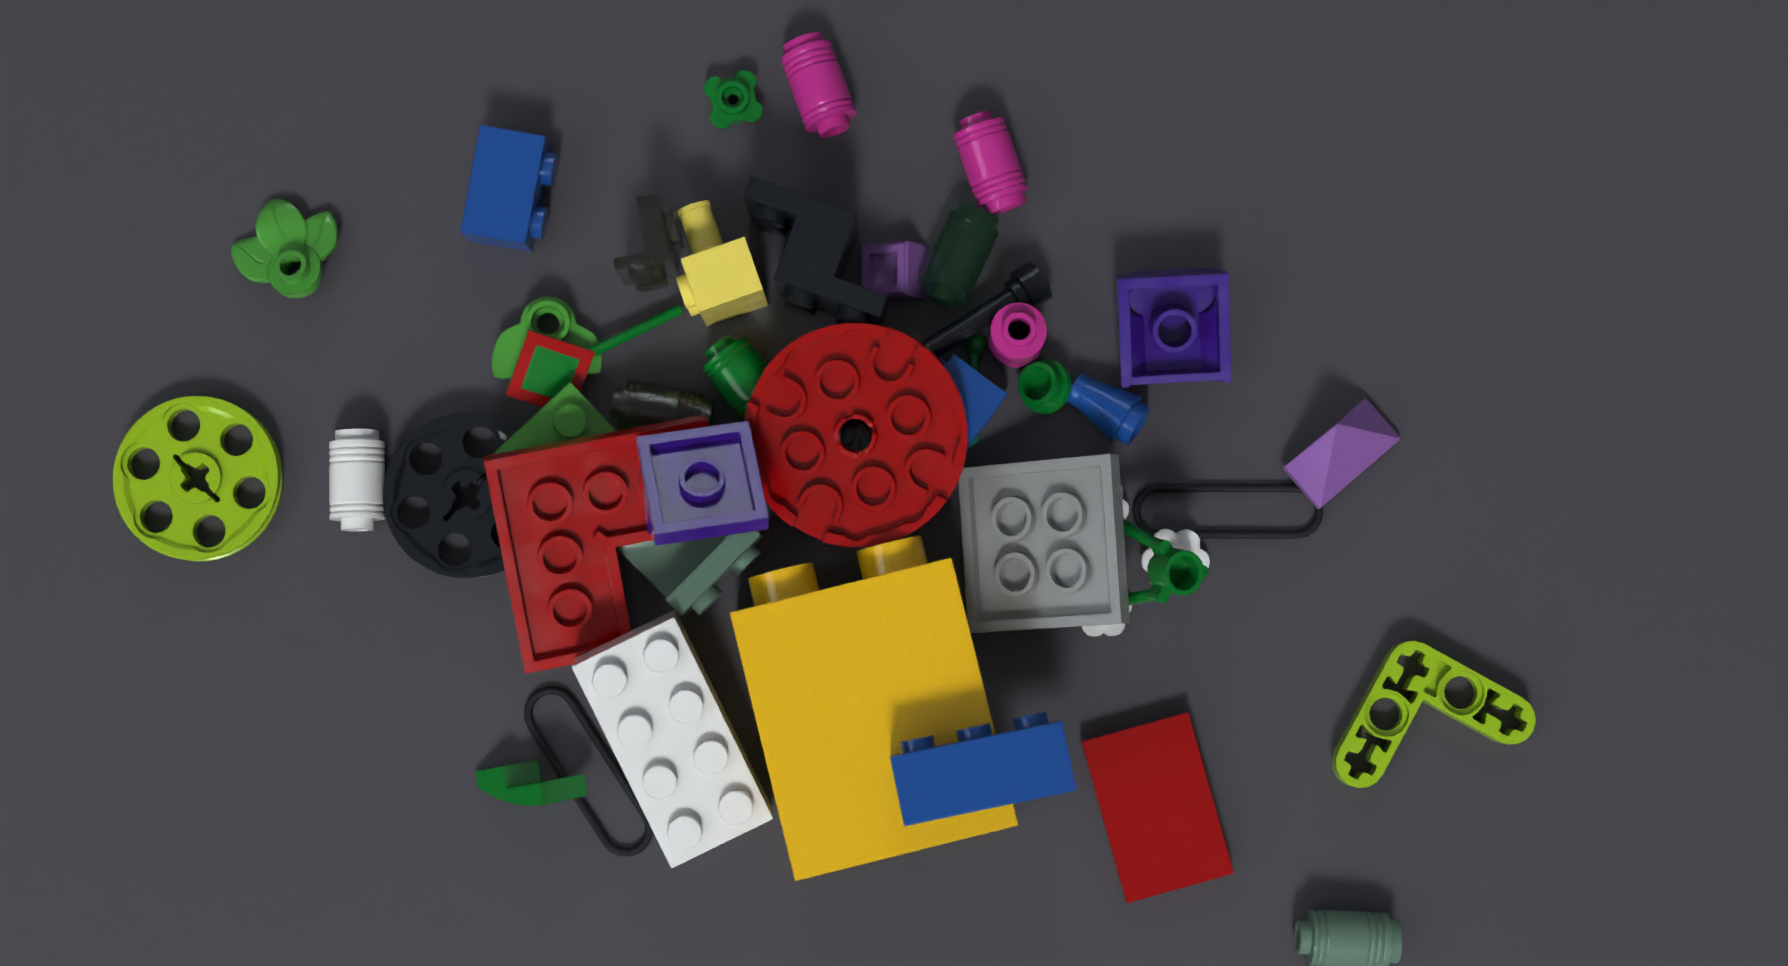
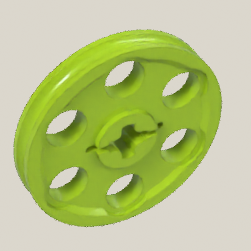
(171, 480)

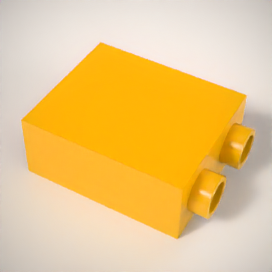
(844, 682)

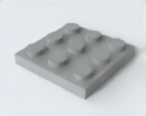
(1044, 544)

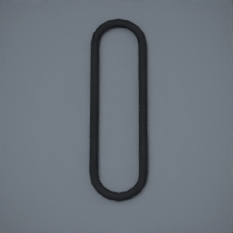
(1227, 534)
(606, 756)

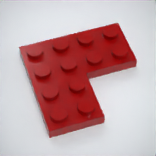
(558, 532)

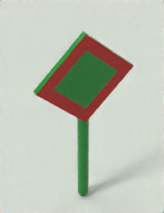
(551, 363)

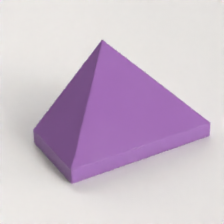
(1341, 453)

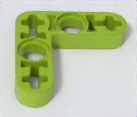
(1430, 690)

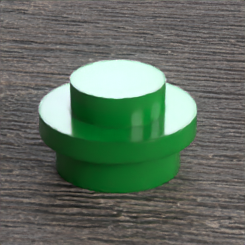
(1044, 386)

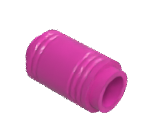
(818, 85)
(991, 163)
(1015, 352)

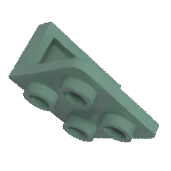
(692, 569)

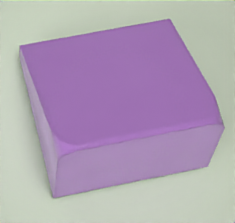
(894, 269)

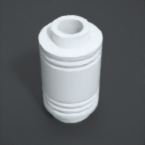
(356, 479)

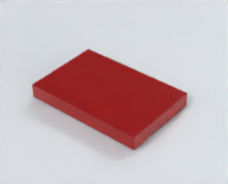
(1157, 807)

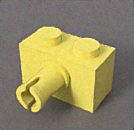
(718, 276)

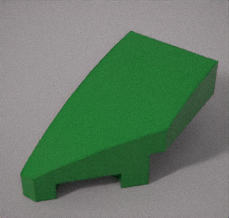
(524, 785)

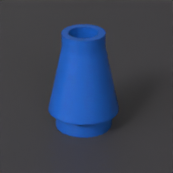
(1109, 409)

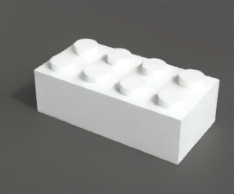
(673, 738)

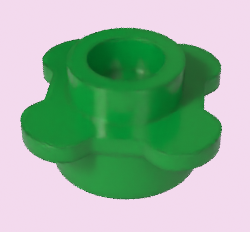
(728, 114)

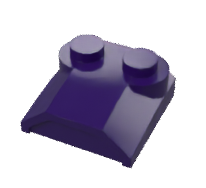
(1173, 326)

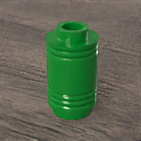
(734, 371)

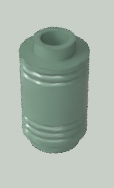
(1348, 938)

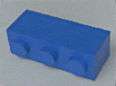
(982, 769)

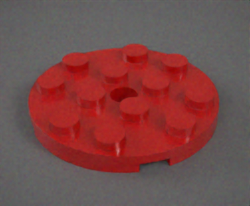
(914, 446)

